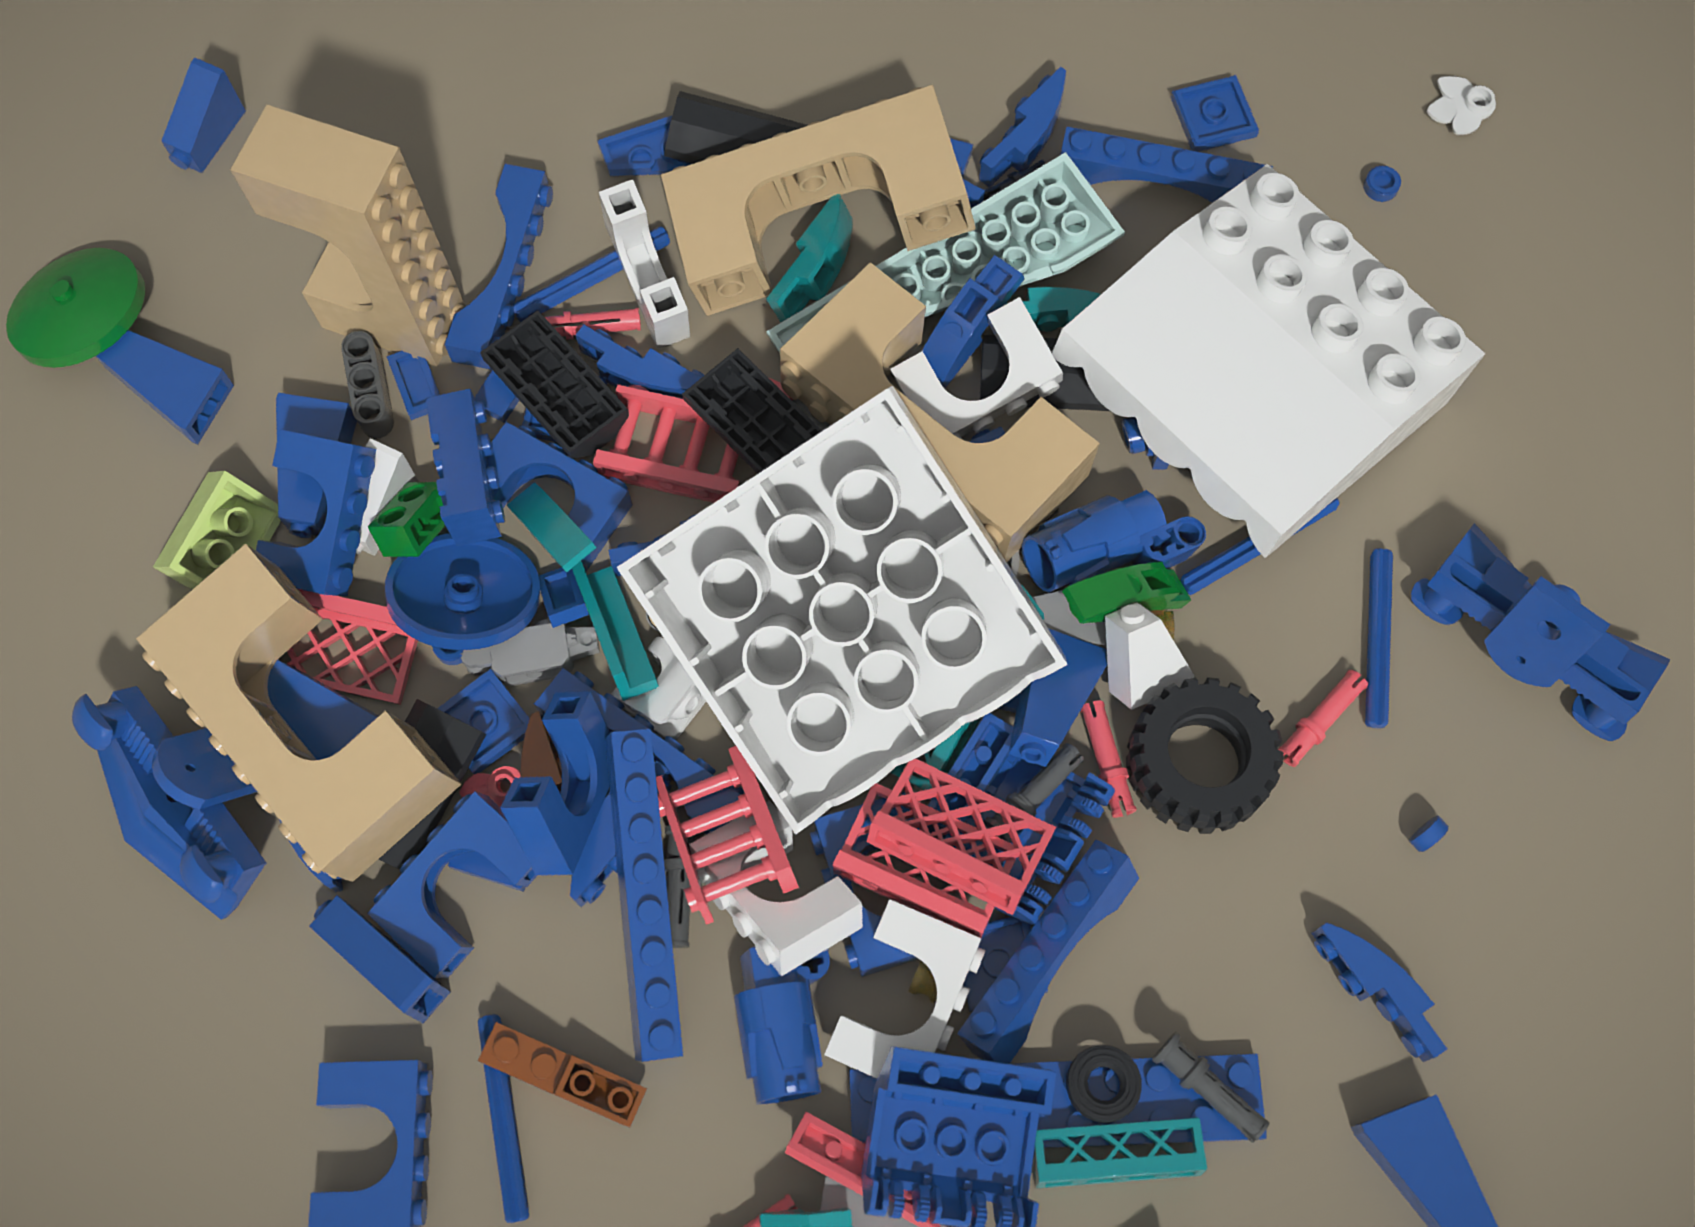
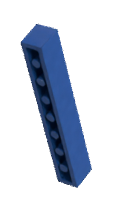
(643, 896)

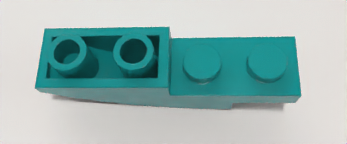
(821, 258)
(1056, 305)

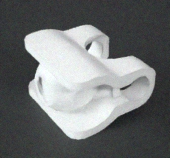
(673, 702)

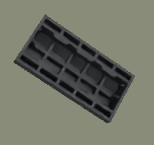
(712, 127)
(556, 386)
(1073, 390)
(749, 412)
(456, 746)

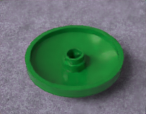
(75, 307)

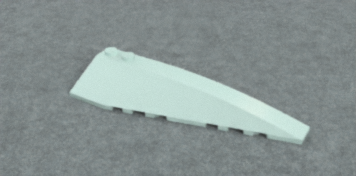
(1033, 225)

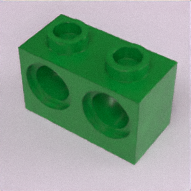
(408, 521)

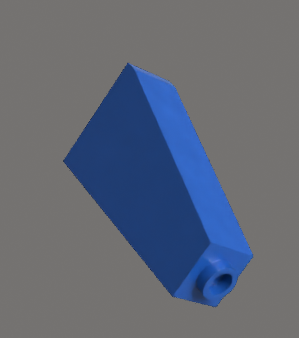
(169, 381)
(300, 497)
(1053, 702)
(314, 711)
(378, 959)
(1426, 1164)

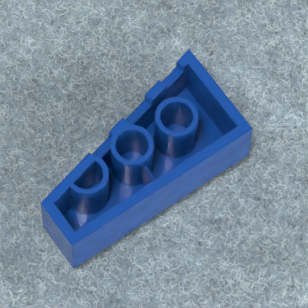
(463, 467)

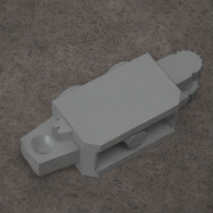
(533, 653)

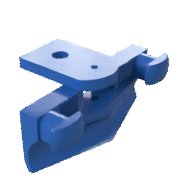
(1542, 634)
(172, 798)

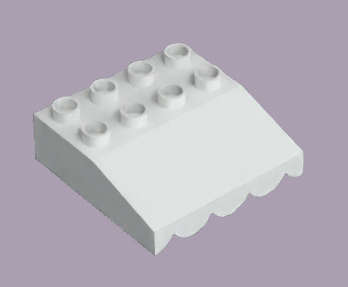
(1267, 355)
(843, 610)

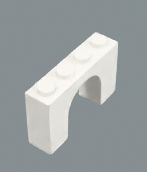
(655, 294)
(1030, 373)
(782, 931)
(948, 956)

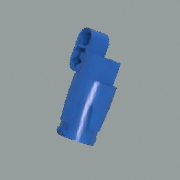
(1106, 537)
(779, 1028)

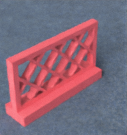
(357, 615)
(952, 863)
(902, 886)

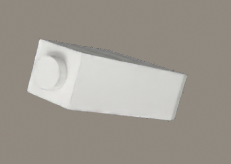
(387, 480)
(1141, 656)

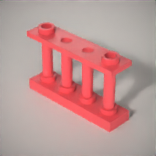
(651, 471)
(760, 835)

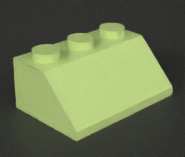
(215, 526)

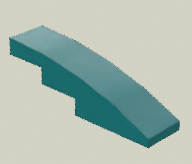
(551, 527)

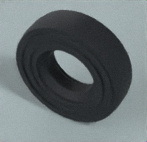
(1127, 1072)

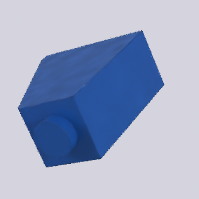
(201, 116)

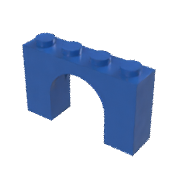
(345, 478)
(598, 501)
(555, 824)
(830, 835)
(409, 905)
(400, 1093)

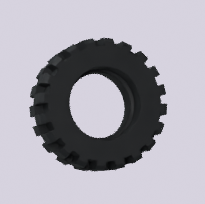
(1236, 720)

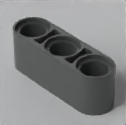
(360, 371)

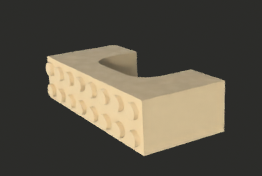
(733, 197)
(382, 254)
(845, 361)
(219, 659)

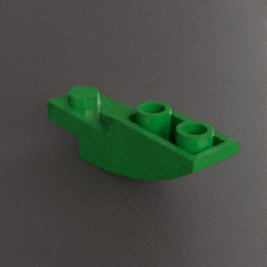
(1108, 592)

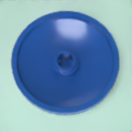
(463, 593)

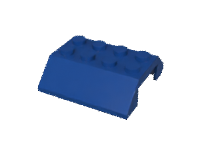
(991, 769)
(954, 1138)

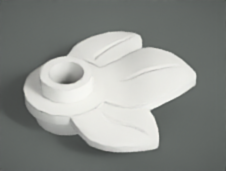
(1459, 104)

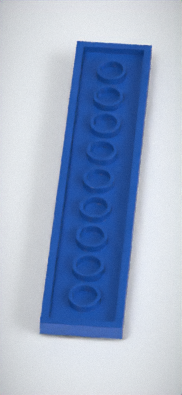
(1159, 1100)

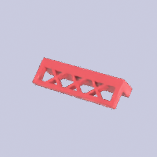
(837, 1157)

